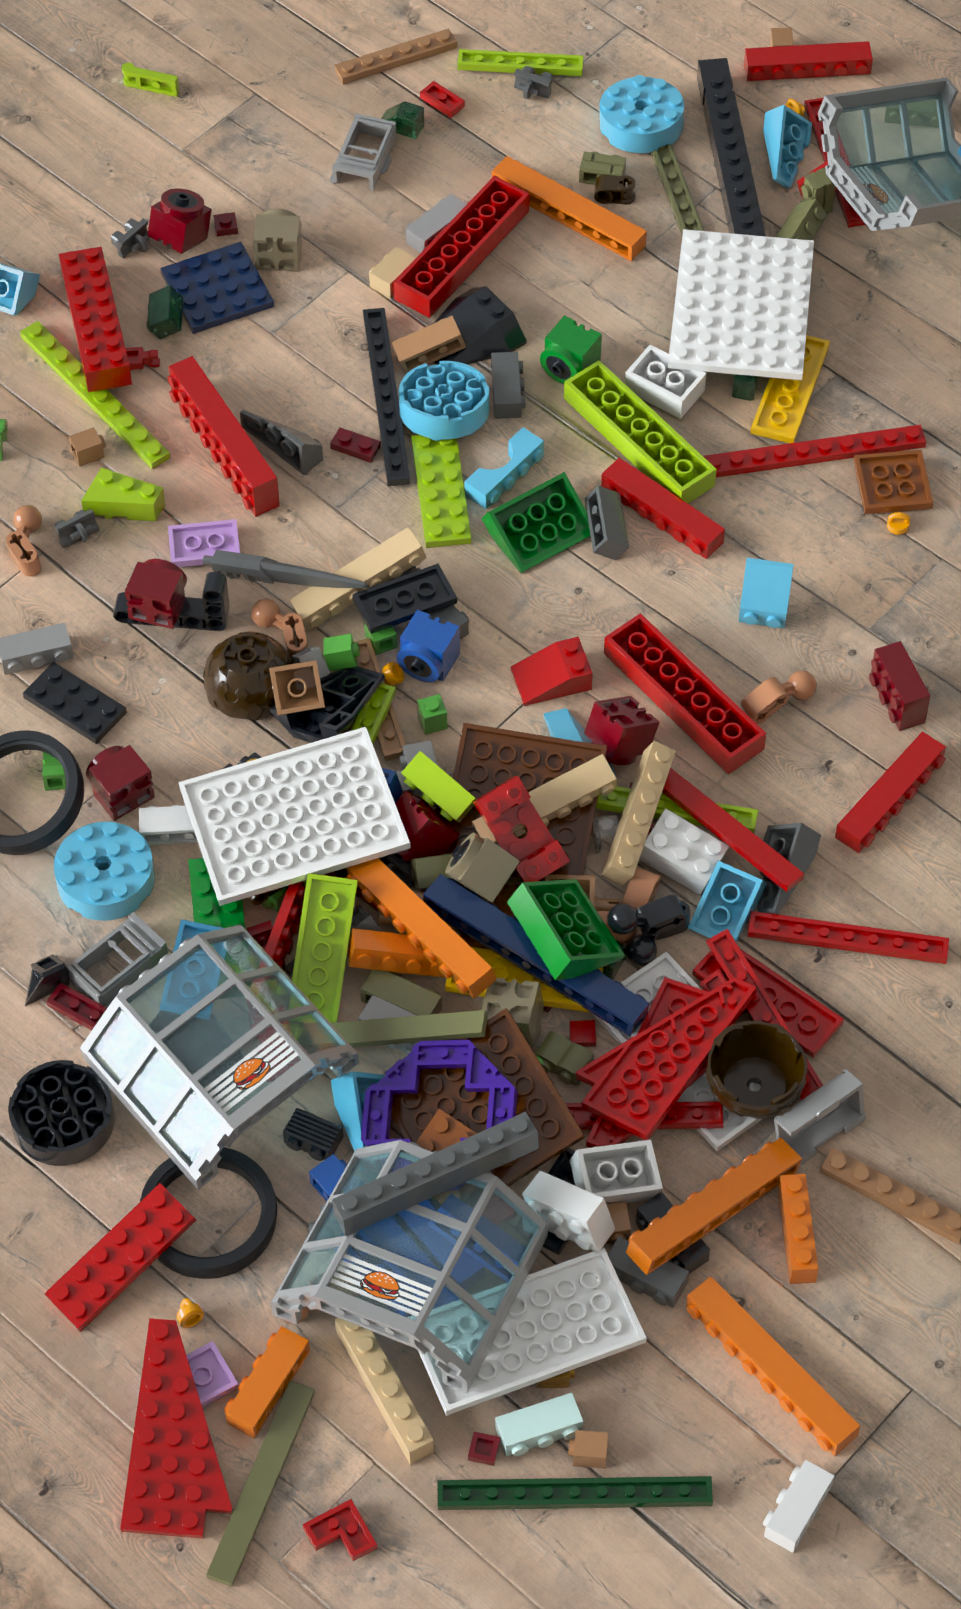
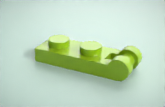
(150, 80)

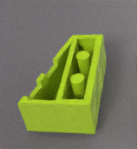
(123, 496)
(438, 787)

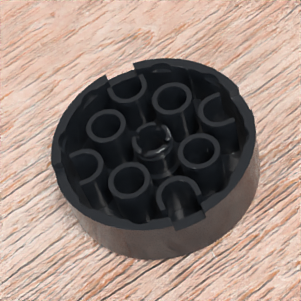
(38, 1117)

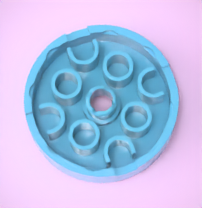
(641, 114)
(444, 400)
(104, 870)

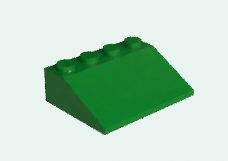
(539, 523)
(564, 927)

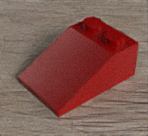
(553, 672)

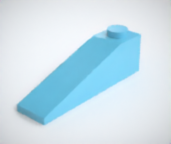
(785, 139)
(16, 288)
(564, 726)
(349, 1102)

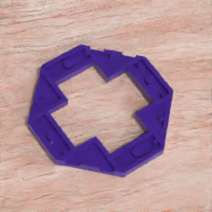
(404, 1078)

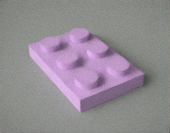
(195, 540)
(211, 1374)

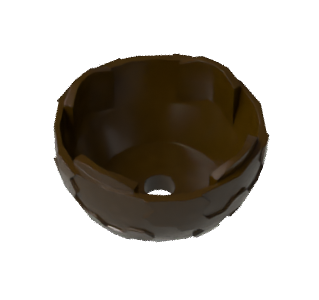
(239, 685)
(759, 1055)

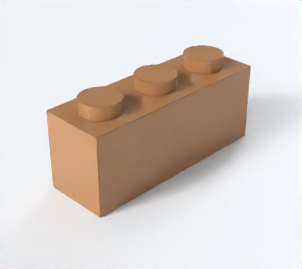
(429, 344)

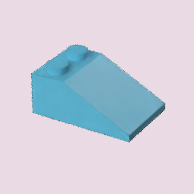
(766, 593)
(727, 902)

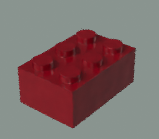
(899, 686)

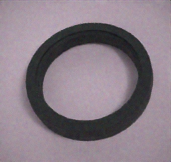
(72, 800)
(250, 1250)

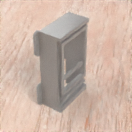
(364, 167)
(141, 937)
(822, 1115)

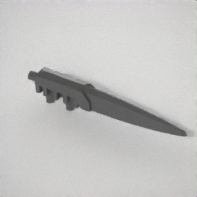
(270, 571)

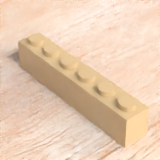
(374, 568)
(563, 794)
(638, 813)
(386, 1390)

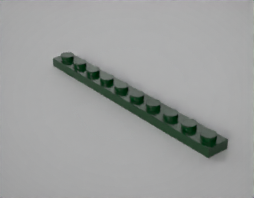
(575, 1493)

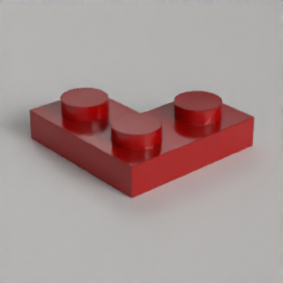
(341, 1523)

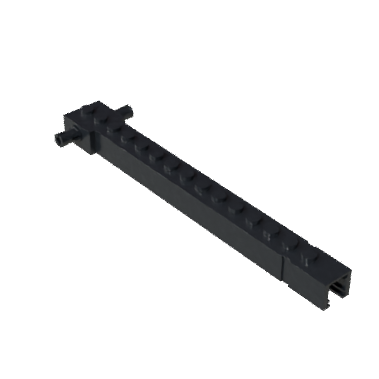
(729, 148)

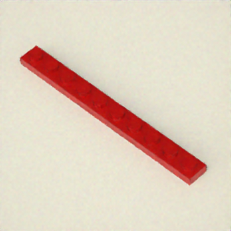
(817, 450)

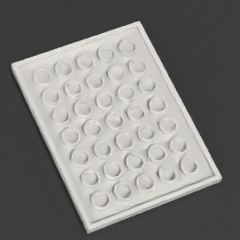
(741, 304)
(293, 815)

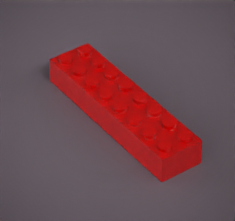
(461, 246)
(95, 319)
(223, 436)
(684, 693)

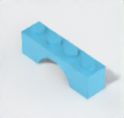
(488, 485)

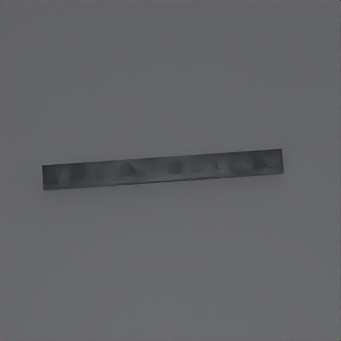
(386, 397)

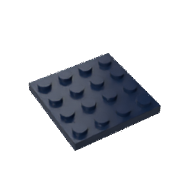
(218, 287)

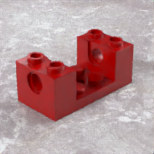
(537, 850)

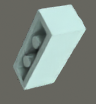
(539, 1425)

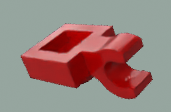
(138, 357)

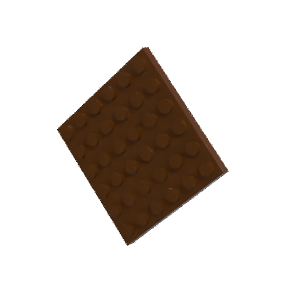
(495, 755)
(537, 1096)

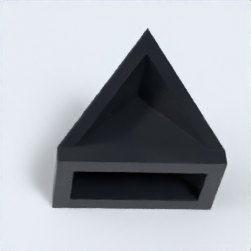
(46, 977)

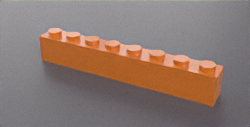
(574, 210)
(423, 926)
(712, 1206)
(772, 1366)

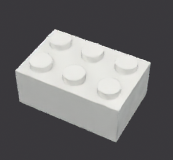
(662, 386)
(682, 851)
(618, 1171)
(570, 1211)

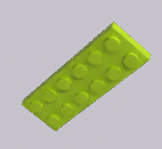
(441, 492)
(324, 941)

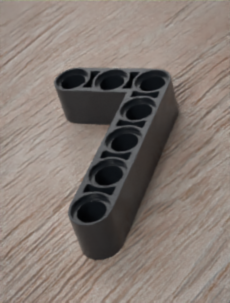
(197, 613)

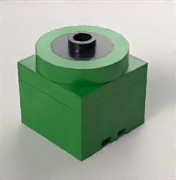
(569, 349)

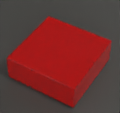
(583, 1033)

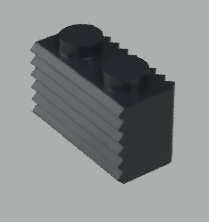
(312, 1135)

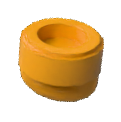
(796, 106)
(898, 523)
(393, 674)
(189, 1314)

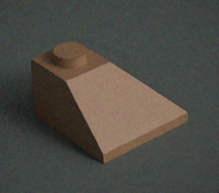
(297, 687)

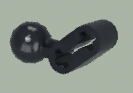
(651, 917)
(643, 950)

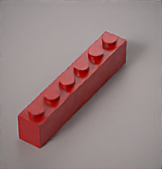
(808, 61)
(663, 508)
(890, 792)

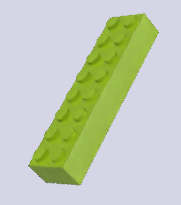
(639, 432)

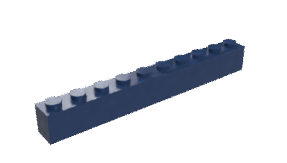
(508, 939)

